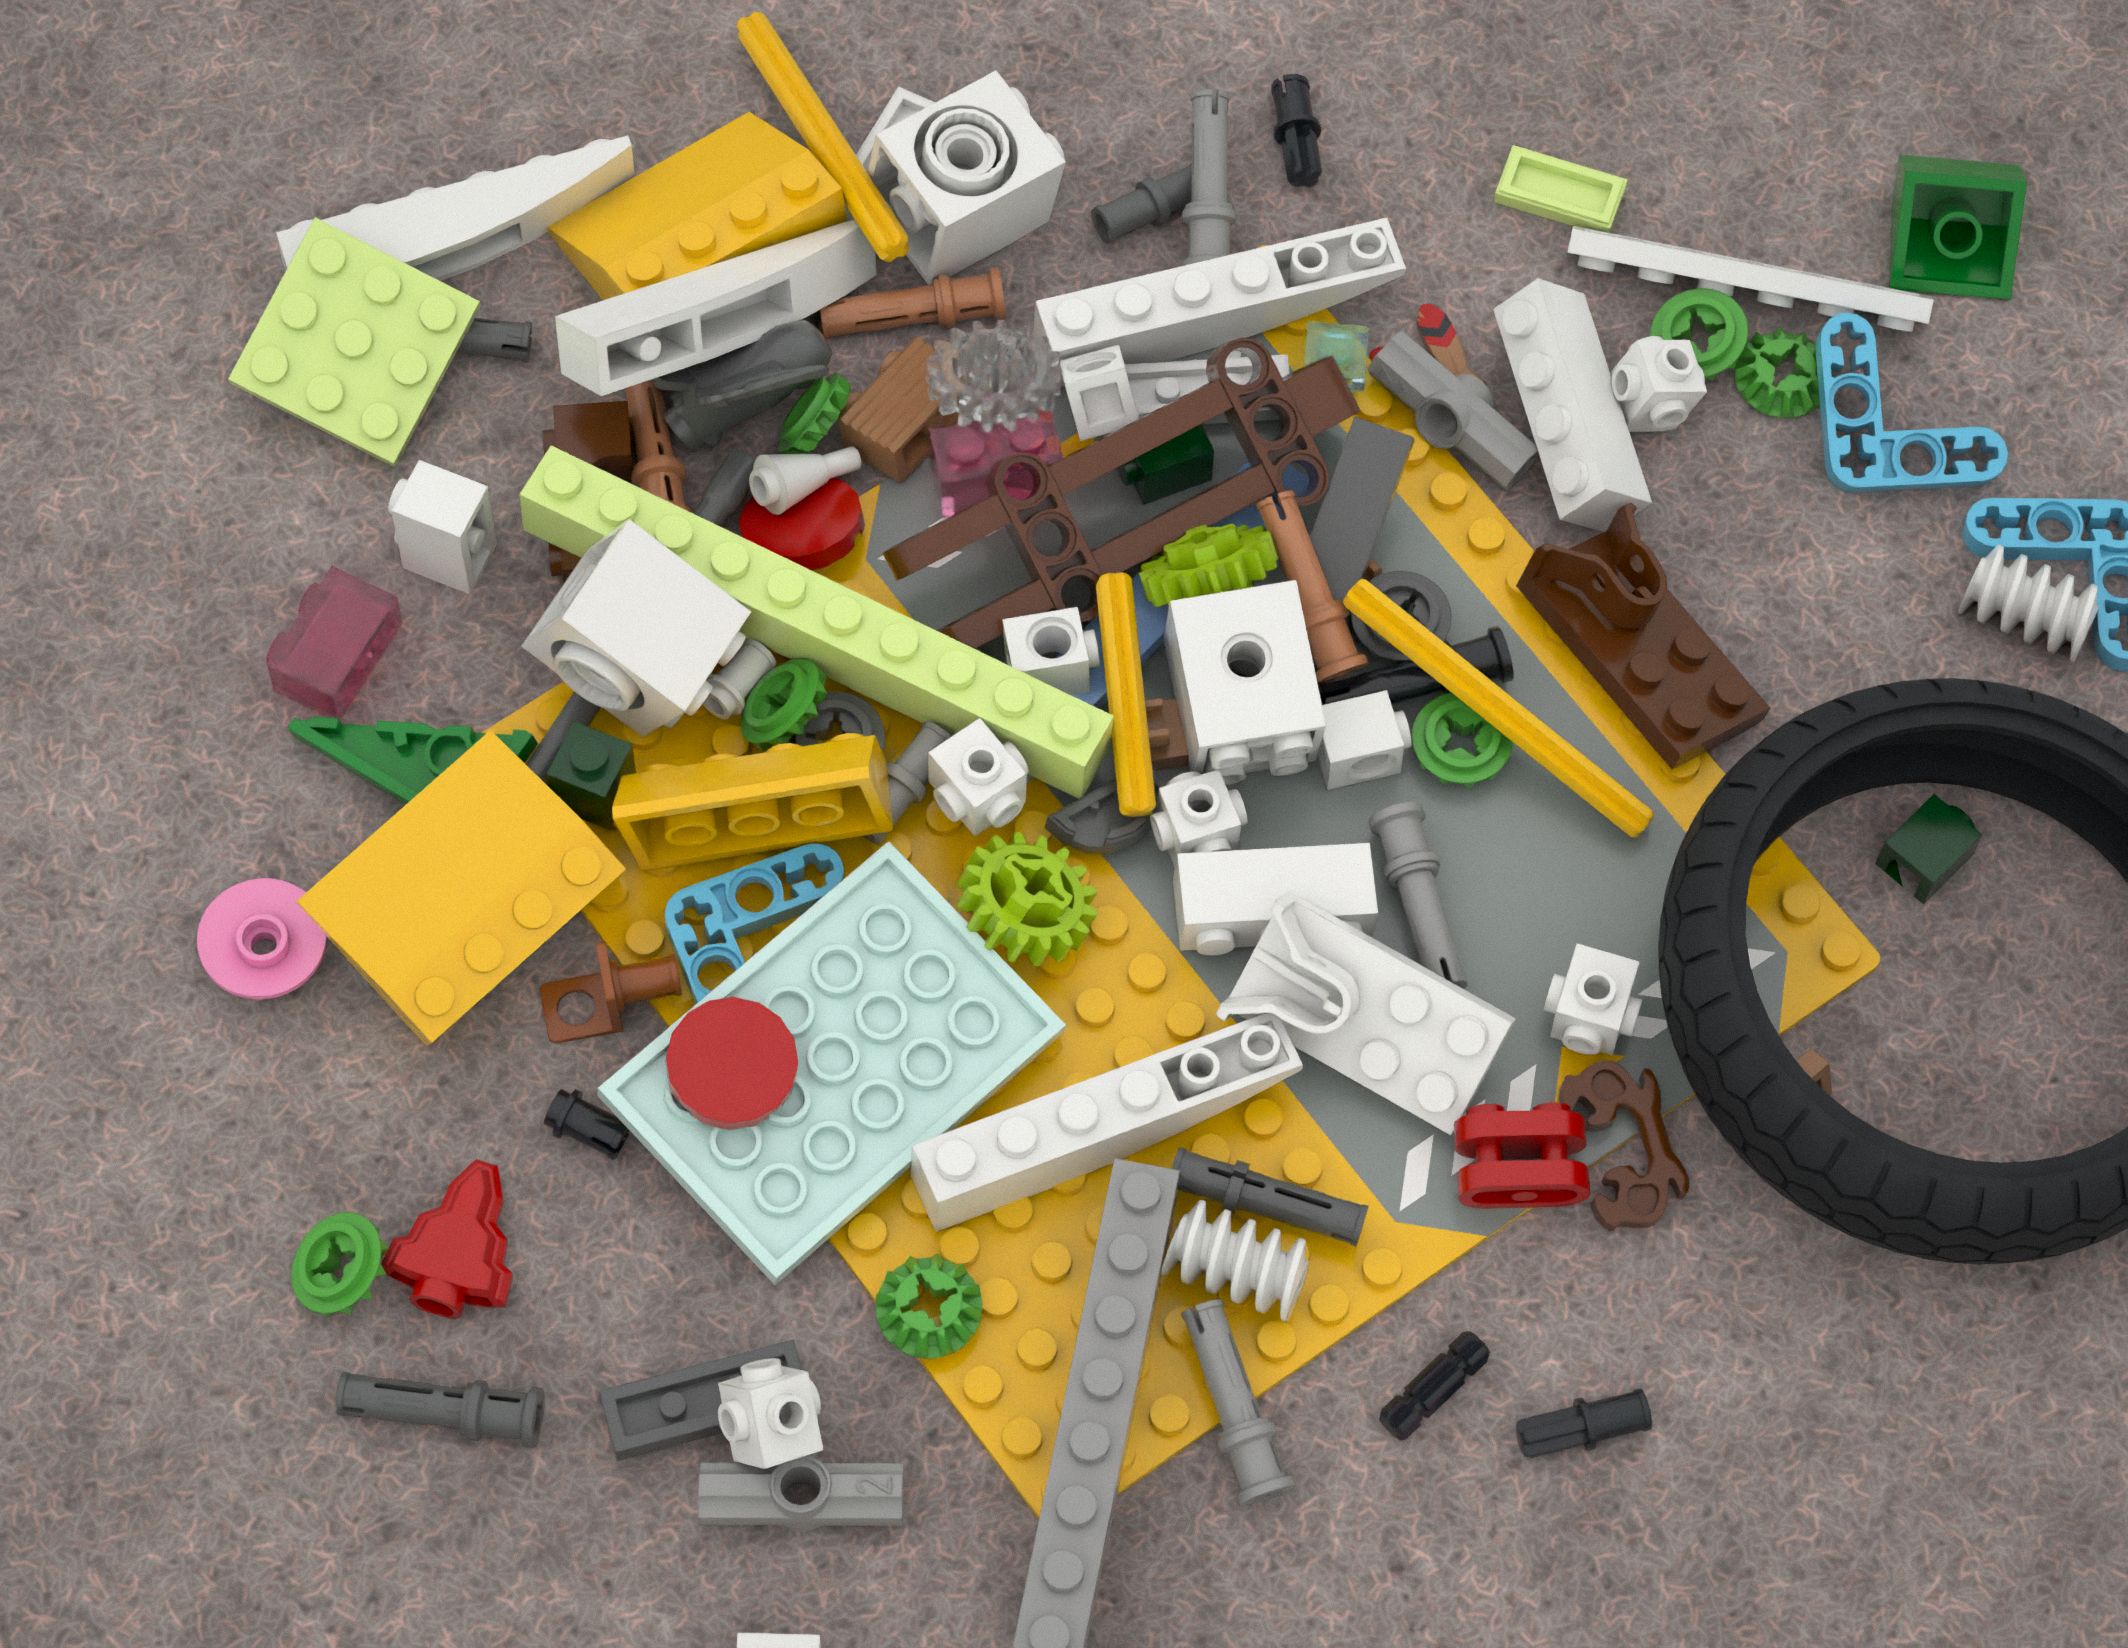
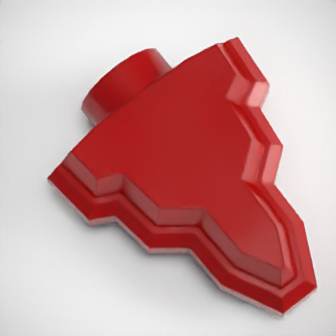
(456, 1249)

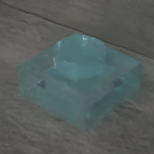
(1345, 343)

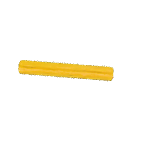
(1125, 694)

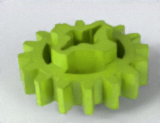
(1208, 563)
(1027, 898)

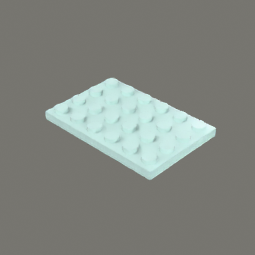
(895, 1043)

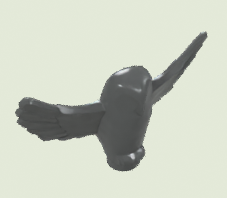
(743, 382)

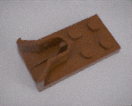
(1640, 642)

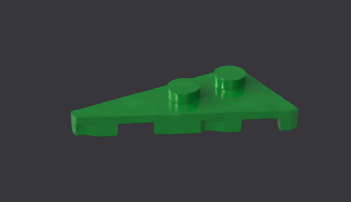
(398, 755)

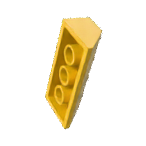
(754, 802)

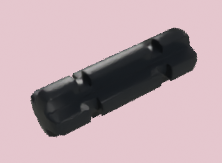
(1434, 1385)

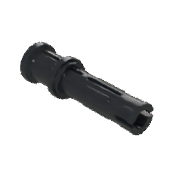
(1409, 681)

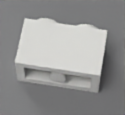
(443, 526)

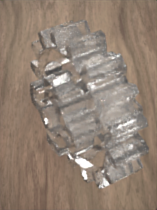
(994, 375)

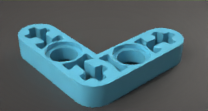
(1881, 446)
(2102, 552)
(730, 921)

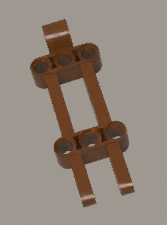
(1304, 401)

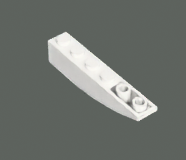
(484, 216)
(1220, 298)
(710, 309)
(1097, 1120)

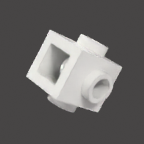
(1657, 384)
(978, 778)
(1198, 815)
(1594, 1001)
(770, 1414)

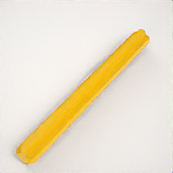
(823, 136)
(1498, 708)

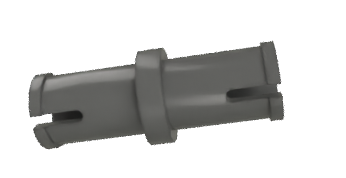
(1148, 203)

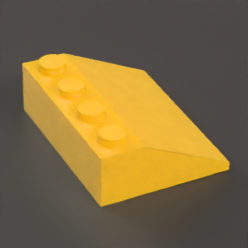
(701, 207)
(460, 887)

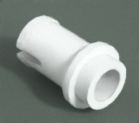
(738, 679)

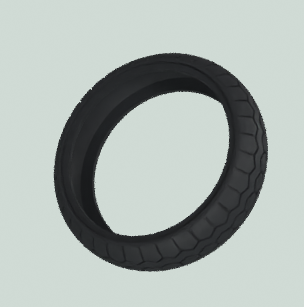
(1731, 1053)

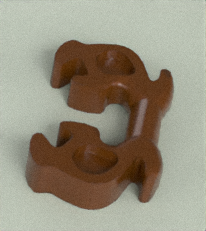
(1638, 1198)

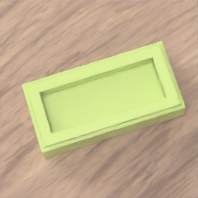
(1560, 190)

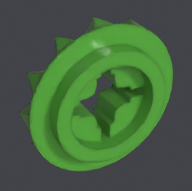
(1717, 314)
(1756, 370)
(813, 415)
(793, 687)
(1432, 738)
(321, 1255)
(914, 1331)

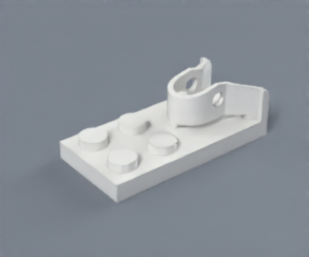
(1370, 1012)

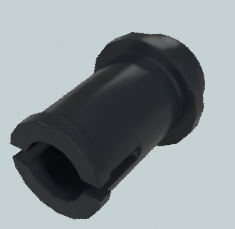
(586, 1123)

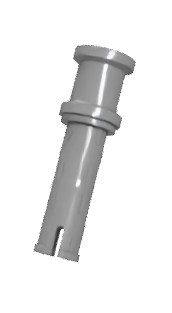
(1209, 212)
(1413, 872)
(1245, 1433)

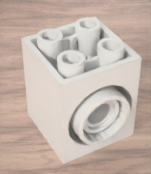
(967, 175)
(638, 630)
(1240, 721)

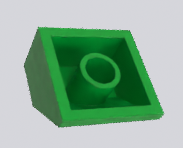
(1956, 226)

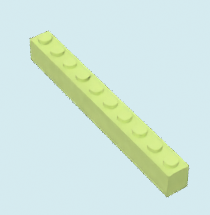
(832, 625)

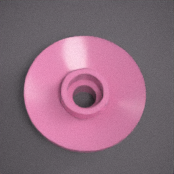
(253, 913)

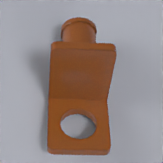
(610, 993)

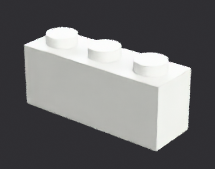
(1229, 895)

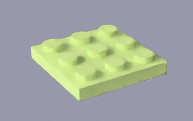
(354, 342)

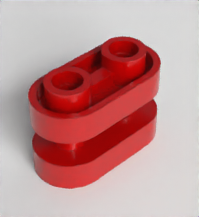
(1545, 1133)

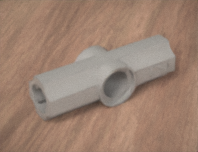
(1454, 410)
(847, 1494)

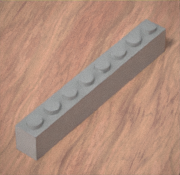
(1098, 1408)

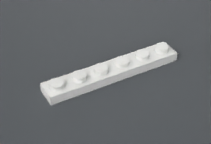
(1775, 283)

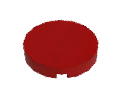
(811, 531)
(731, 1063)

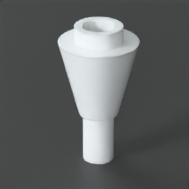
(786, 479)

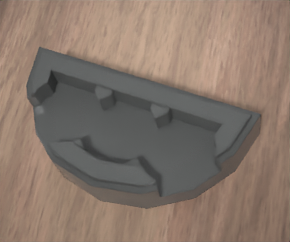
(1096, 823)

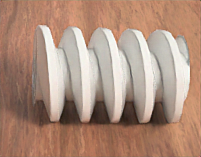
(2031, 601)
(1238, 1259)

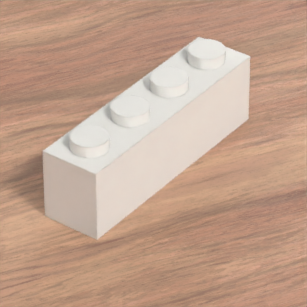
(1571, 404)

